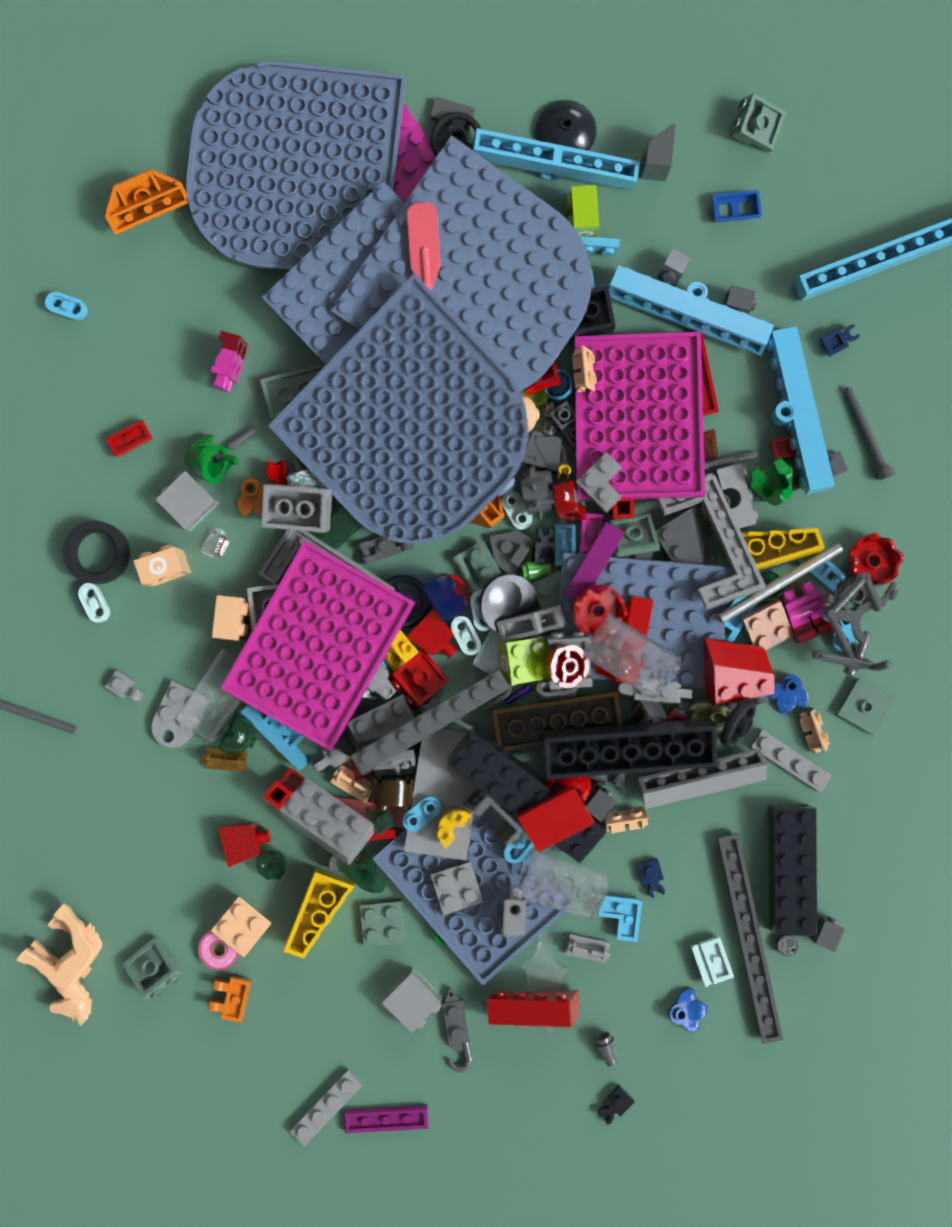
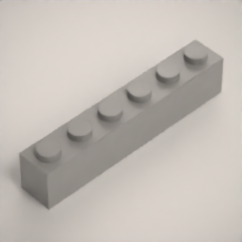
(690, 783)

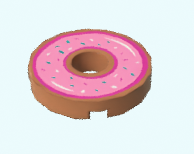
(210, 957)

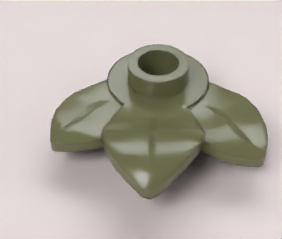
(717, 713)

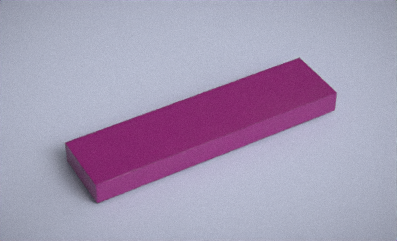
(595, 560)
(386, 1119)

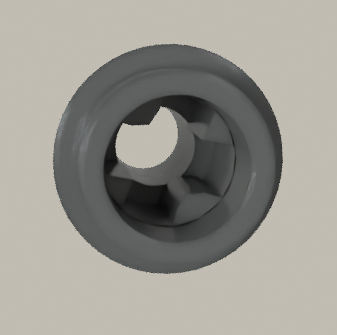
(606, 1047)

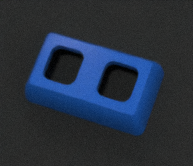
(733, 200)

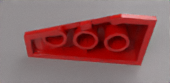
(638, 617)

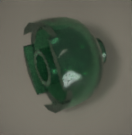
(238, 735)

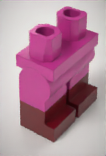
(229, 361)
(805, 613)

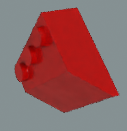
(736, 671)

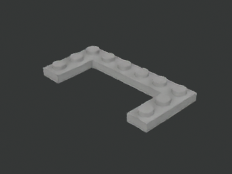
(287, 548)
(747, 576)

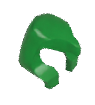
(198, 460)
(773, 482)

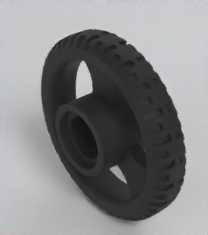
(459, 120)
(420, 598)
(738, 723)

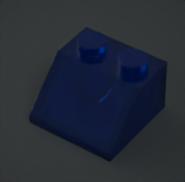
(445, 598)

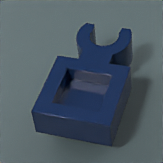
(837, 341)
(651, 874)

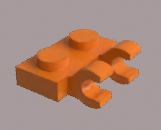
(236, 998)

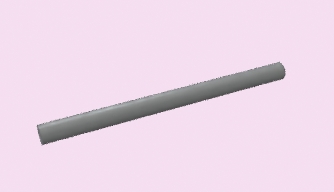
(779, 583)

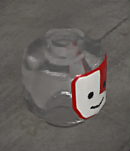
(214, 543)

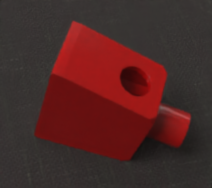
(433, 635)

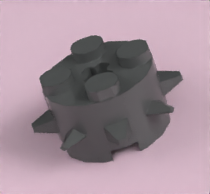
(538, 492)

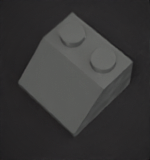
(657, 158)

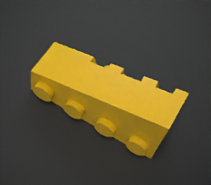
(782, 546)
(320, 902)

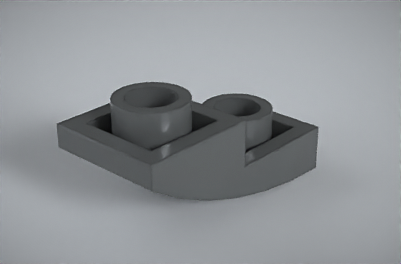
(565, 420)

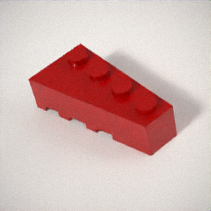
(534, 1008)

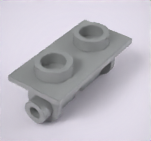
(588, 948)

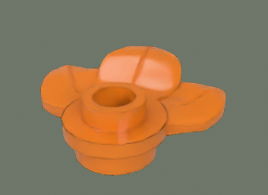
(251, 501)

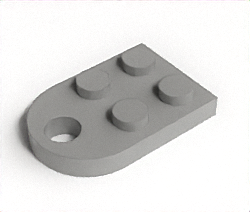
(166, 715)

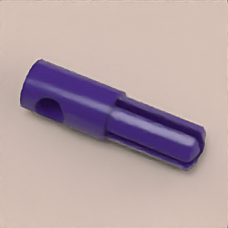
(518, 694)

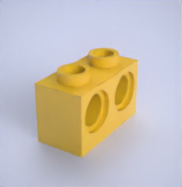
(400, 652)

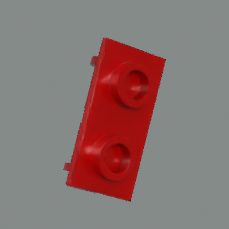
(276, 472)

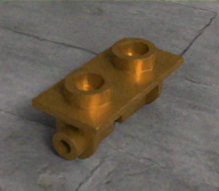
(220, 760)

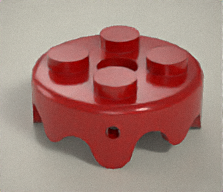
(885, 553)
(591, 597)

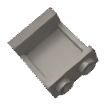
(576, 639)

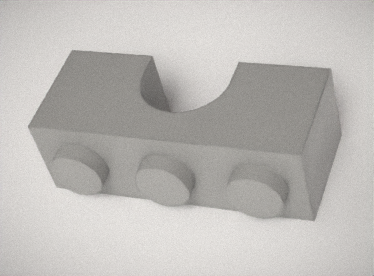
(734, 480)

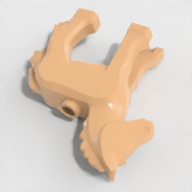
(67, 970)

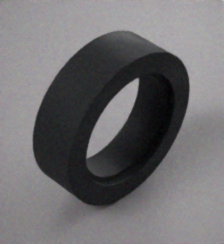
(72, 544)

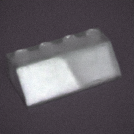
(632, 657)
(209, 706)
(562, 885)

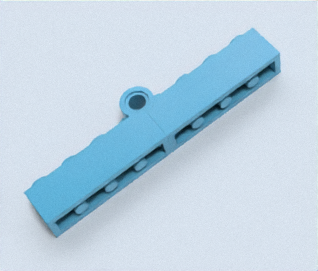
(555, 160)
(690, 309)
(801, 411)

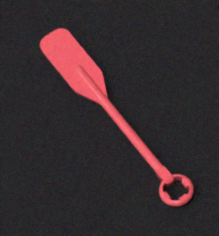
(424, 241)

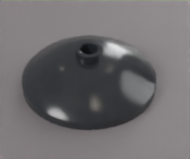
(578, 135)

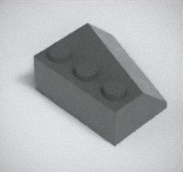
(688, 538)
(380, 722)

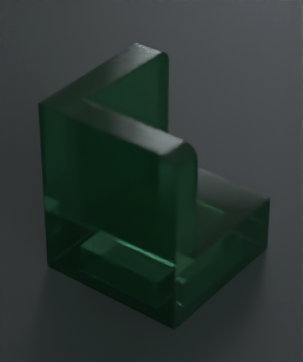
(381, 820)

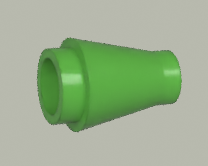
(533, 571)

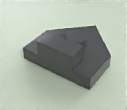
(510, 550)

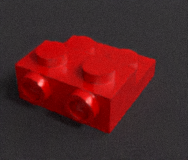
(418, 679)

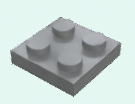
(457, 887)

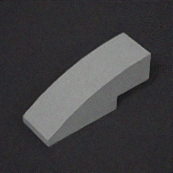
(532, 623)

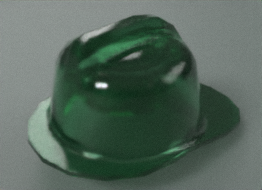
(364, 874)

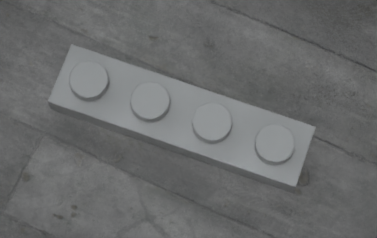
(791, 761)
(326, 1107)

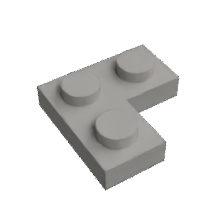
(596, 481)
(403, 763)

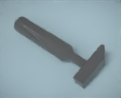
(237, 441)

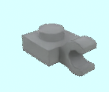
(123, 685)
(332, 757)

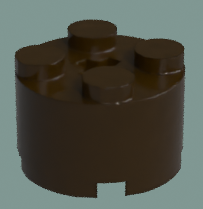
(392, 792)

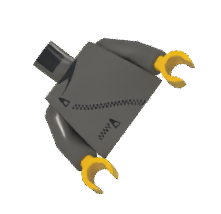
(547, 452)

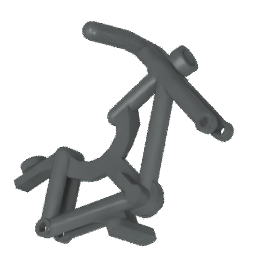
(834, 613)

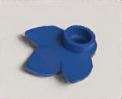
(787, 697)
(691, 1011)

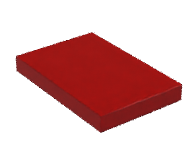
(555, 819)

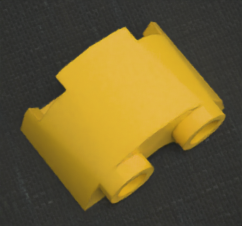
(448, 821)

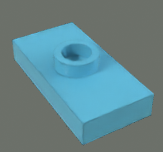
(564, 541)

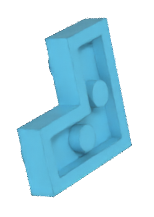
(627, 912)

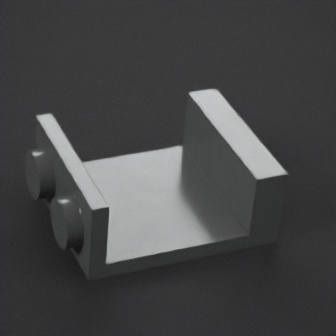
(479, 802)

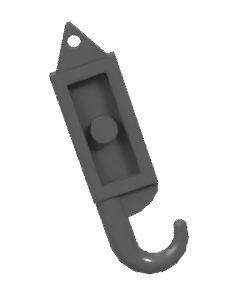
(457, 1029)

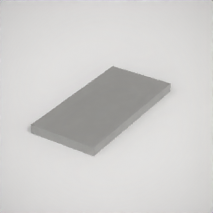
(451, 790)

